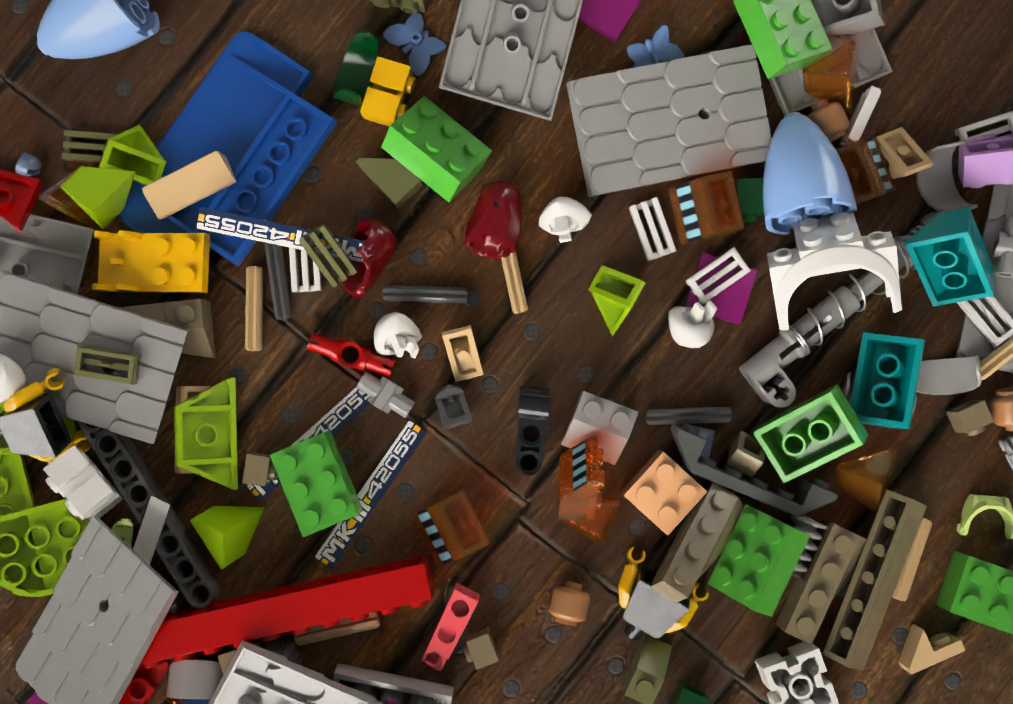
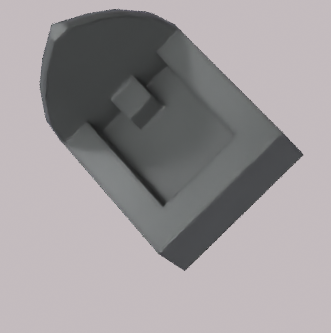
(452, 406)

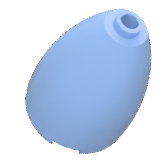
(94, 27)
(803, 176)

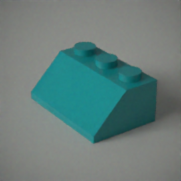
(952, 259)
(887, 380)

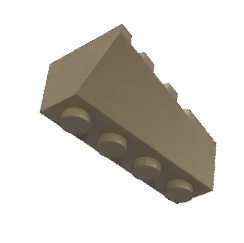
(188, 314)
(698, 542)
(826, 576)

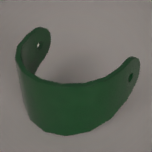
(356, 68)

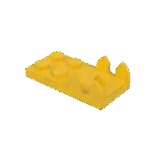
(153, 262)

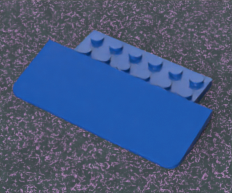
(256, 119)

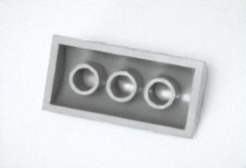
(394, 687)

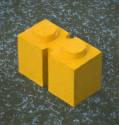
(390, 87)

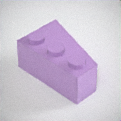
(986, 161)

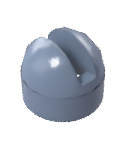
(28, 165)

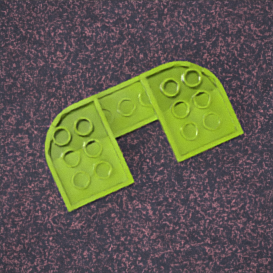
(33, 539)

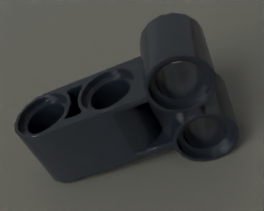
(532, 410)

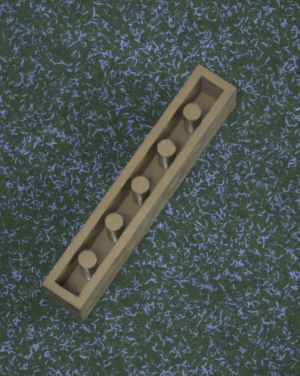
(874, 580)

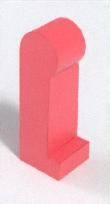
(450, 626)

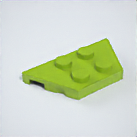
(208, 434)

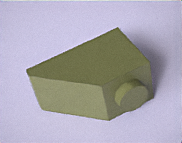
(391, 178)
(647, 670)

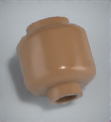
(830, 119)
(1002, 408)
(569, 604)

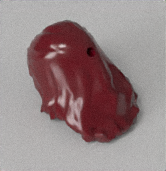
(492, 229)
(377, 250)

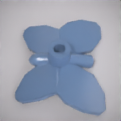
(417, 40)
(655, 50)

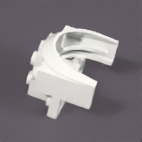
(832, 247)

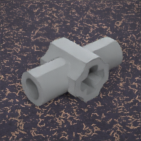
(1003, 251)
(385, 394)

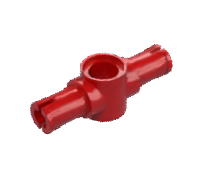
(337, 350)

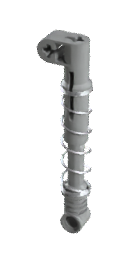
(814, 326)

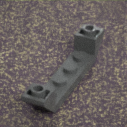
(806, 497)

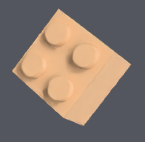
(663, 492)

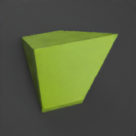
(134, 152)
(99, 191)
(615, 295)
(227, 531)

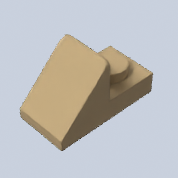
(902, 153)
(462, 353)
(921, 653)

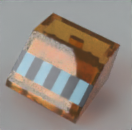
(866, 170)
(706, 208)
(580, 480)
(452, 527)

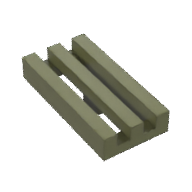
(69, 145)
(342, 275)
(132, 367)

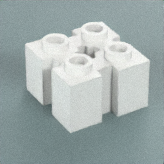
(82, 484)
(804, 663)

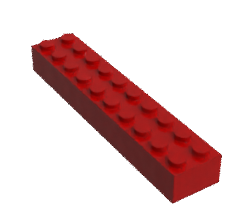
(292, 609)

